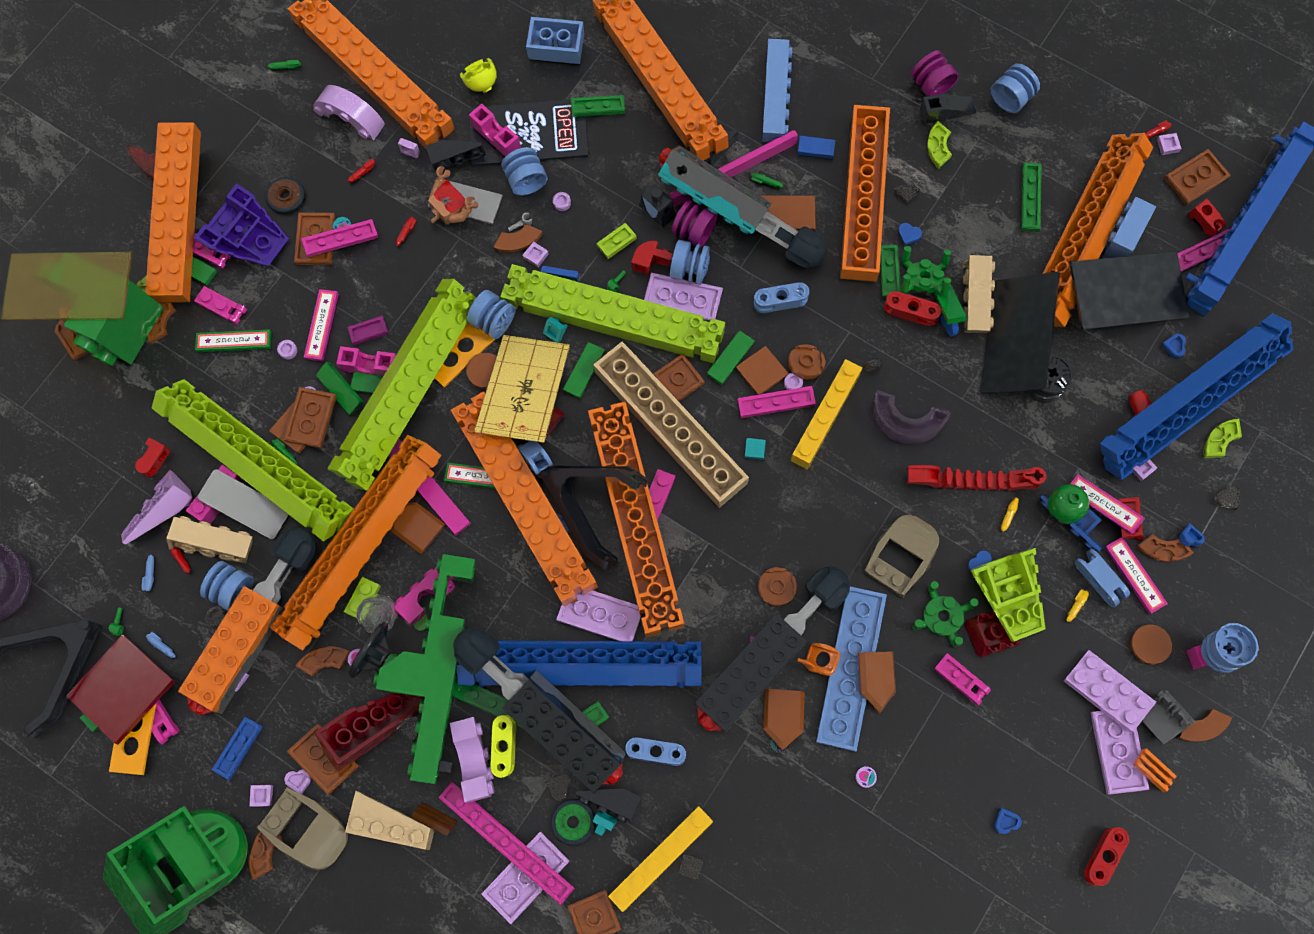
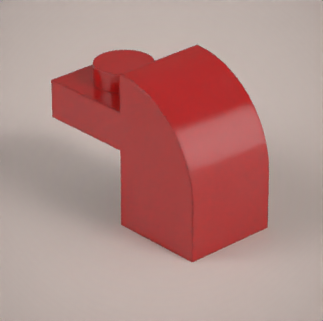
(648, 254)

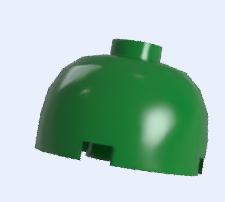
(1068, 503)

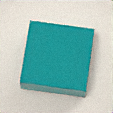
(755, 448)

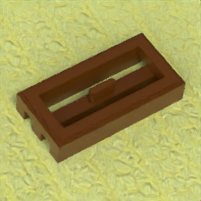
(434, 819)

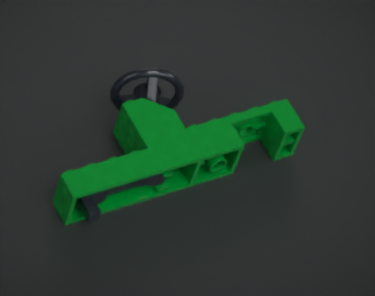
(423, 675)

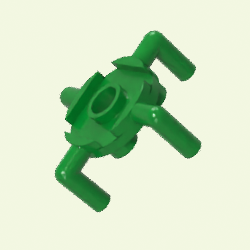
(913, 281)
(951, 607)

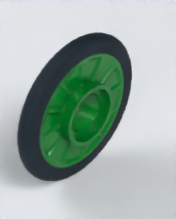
(569, 835)

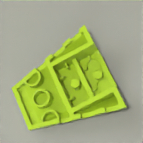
(1013, 592)

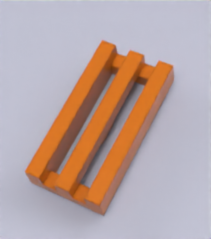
(1156, 767)

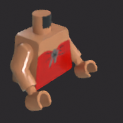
(447, 201)

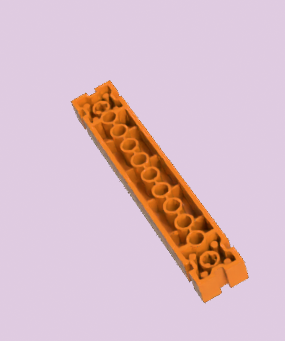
(372, 70)
(662, 76)
(1097, 213)
(527, 506)
(636, 523)
(355, 542)

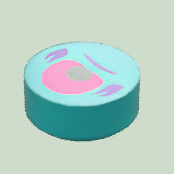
(341, 222)

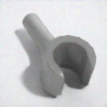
(523, 222)

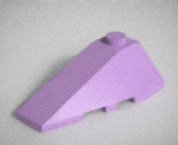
(167, 501)

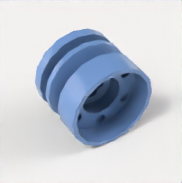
(1015, 88)
(524, 171)
(689, 262)
(491, 314)
(224, 584)
(1229, 648)

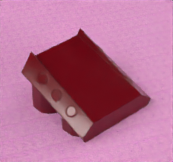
(988, 634)

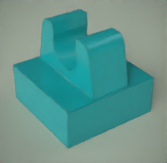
(554, 329)
(604, 822)

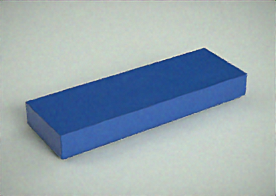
(237, 748)

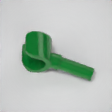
(612, 284)
(114, 627)

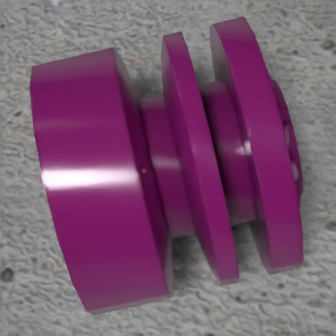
(934, 74)
(693, 223)

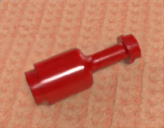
(1139, 401)

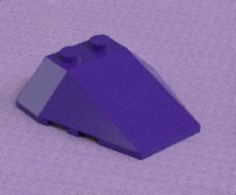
(243, 230)

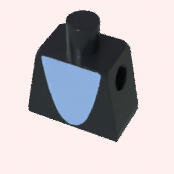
(655, 203)

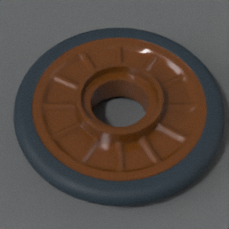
(288, 204)

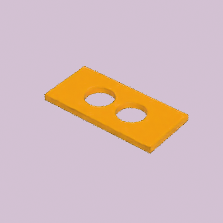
(481, 342)
(134, 763)

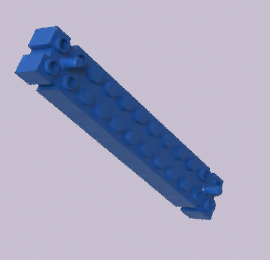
(1251, 220)
(1197, 396)
(598, 663)

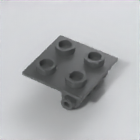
(1167, 718)

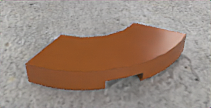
(517, 241)
(159, 328)
(1164, 550)
(323, 658)
(1206, 728)
(261, 856)

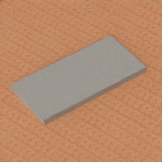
(488, 202)

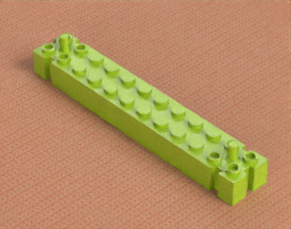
(614, 313)
(403, 385)
(252, 458)

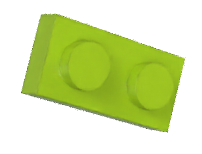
(616, 241)
(363, 590)

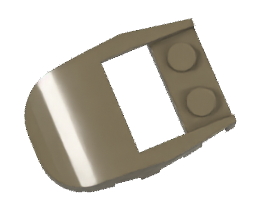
(913, 536)
(320, 842)

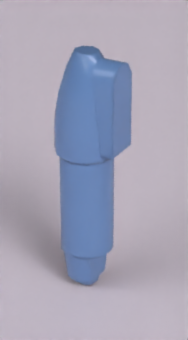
(147, 580)
(157, 642)

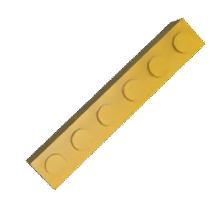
(826, 414)
(660, 859)

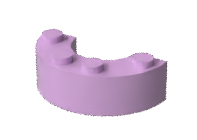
(350, 109)
(473, 759)

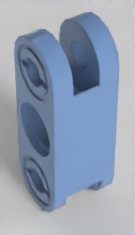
(766, 299)
(534, 456)
(1102, 578)
(646, 746)

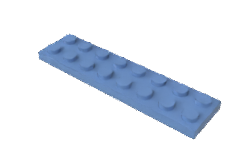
(843, 703)

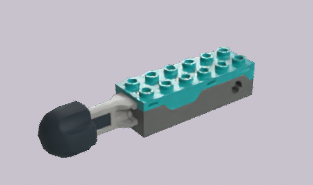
(738, 205)

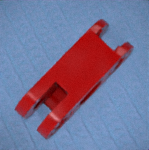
(926, 311)
(1114, 848)

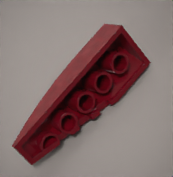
(365, 727)

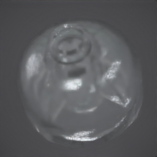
(376, 610)

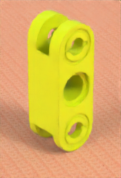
(497, 755)

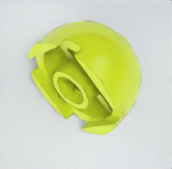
(480, 76)

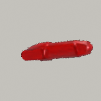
(1161, 127)
(360, 172)
(408, 226)
(177, 554)

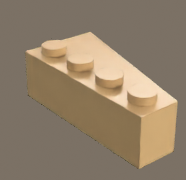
(978, 293)
(209, 540)
(381, 822)

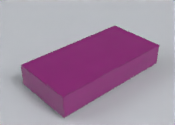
(368, 330)

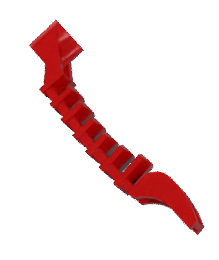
(1014, 480)

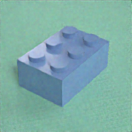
(555, 40)
(1128, 229)

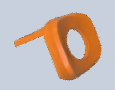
(814, 650)

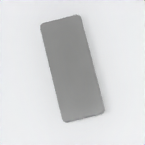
(242, 504)

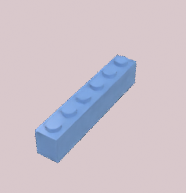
(776, 89)

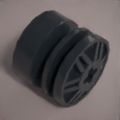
(1055, 385)

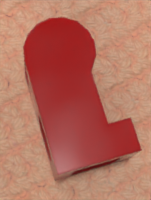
(1208, 218)
(152, 459)

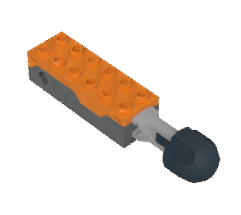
(244, 629)

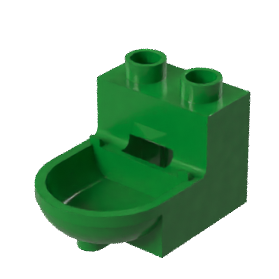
(118, 338)
(201, 847)

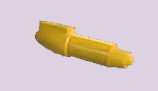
(1011, 510)
(1080, 599)

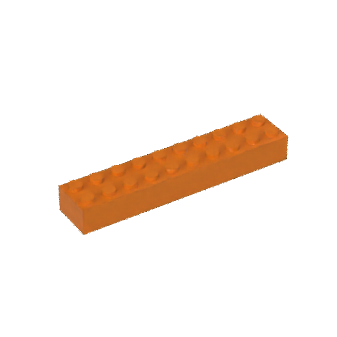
(865, 193)
(173, 212)

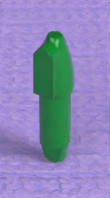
(289, 64)
(760, 178)
(278, 445)

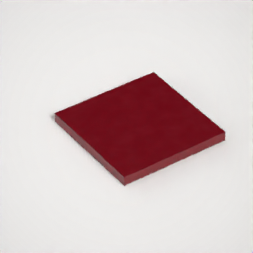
(120, 689)

